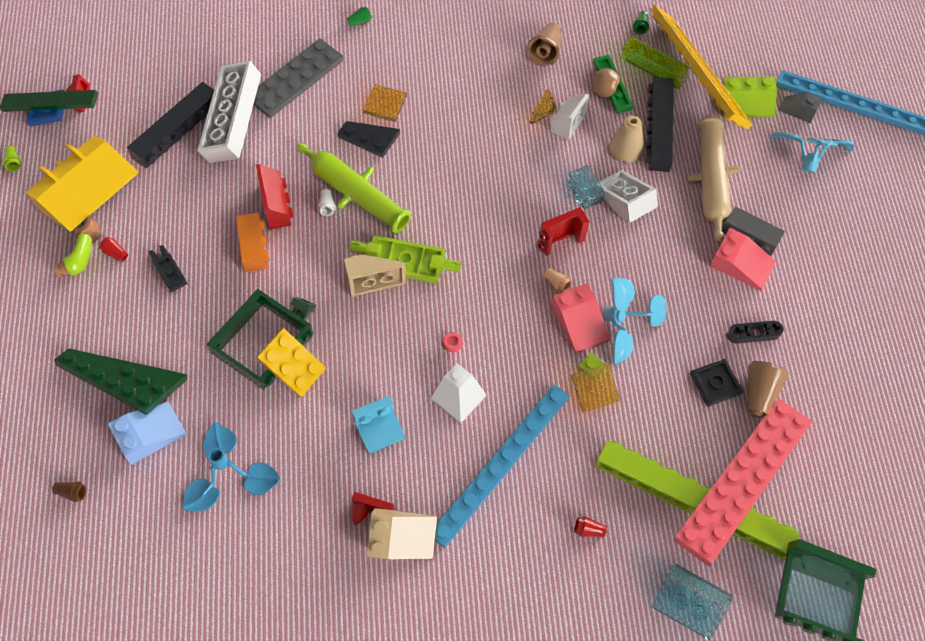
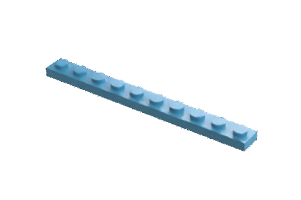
(853, 102)
(499, 465)

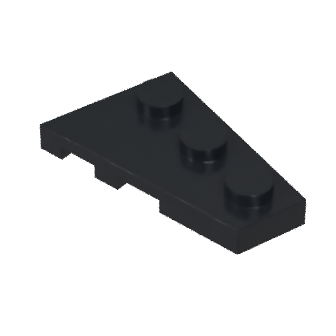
(369, 137)

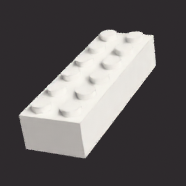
(229, 112)

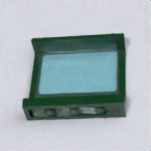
(821, 591)

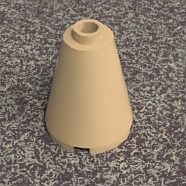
(628, 141)

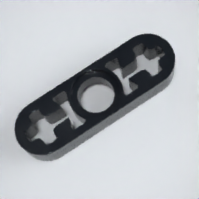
(749, 337)

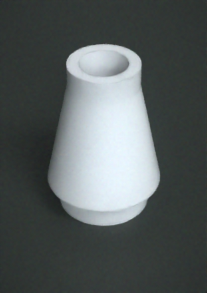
(326, 203)

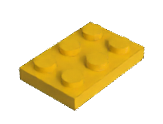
(291, 362)

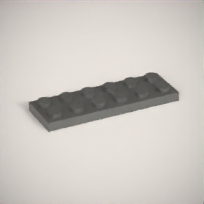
(296, 77)

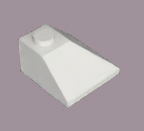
(458, 393)

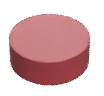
(452, 342)

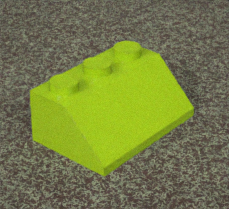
(753, 94)

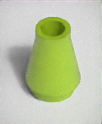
(11, 159)

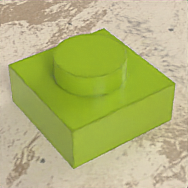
(590, 362)

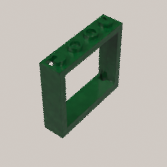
(240, 318)

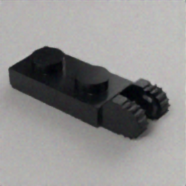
(168, 270)

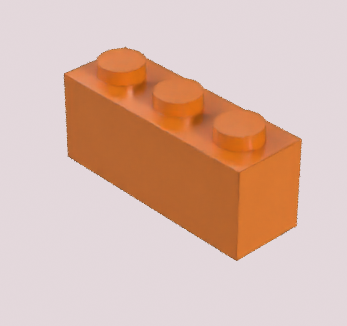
(252, 242)

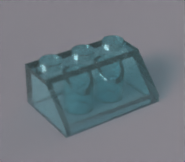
(692, 601)

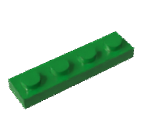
(619, 99)

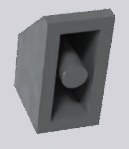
(801, 106)

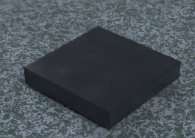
(716, 382)

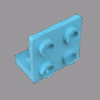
(378, 425)

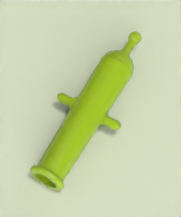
(356, 188)

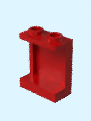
(561, 227)

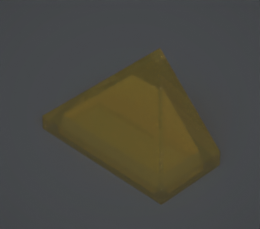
(544, 107)

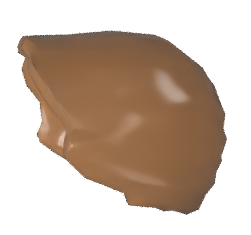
(605, 82)

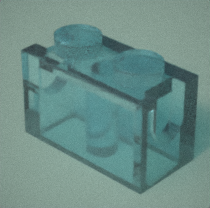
(585, 187)

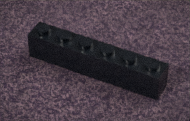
(660, 125)
(171, 126)

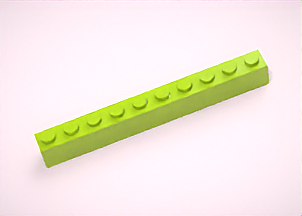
(687, 495)

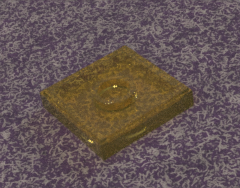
(385, 103)
(595, 387)

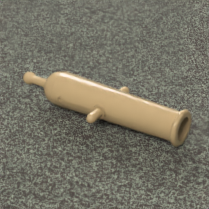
(714, 174)

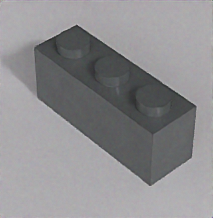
(761, 232)

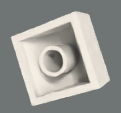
(569, 116)

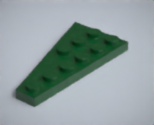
(129, 382)

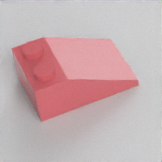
(743, 259)
(580, 318)

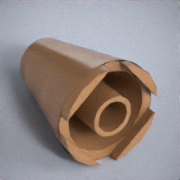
(545, 46)
(764, 386)

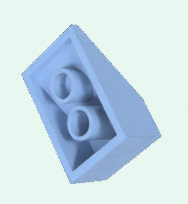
(145, 434)

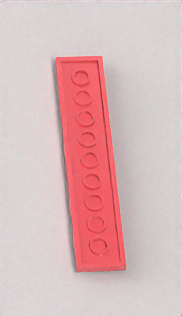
(742, 482)

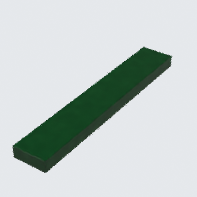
(49, 100)

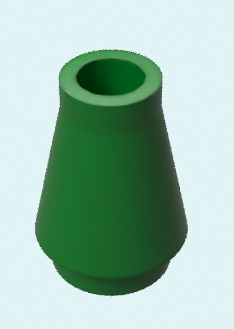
(361, 16)
(641, 24)

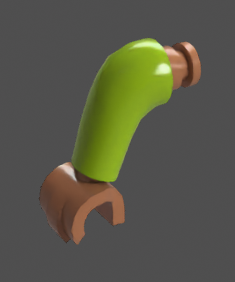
(79, 258)

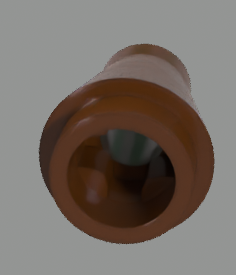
(70, 490)

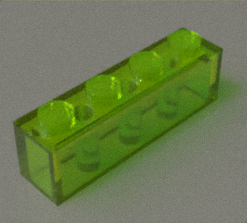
(654, 61)

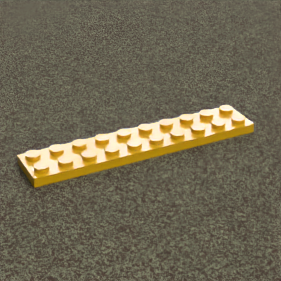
(700, 68)

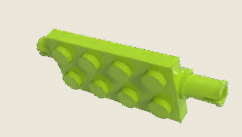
(420, 260)

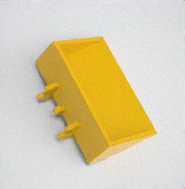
(81, 182)

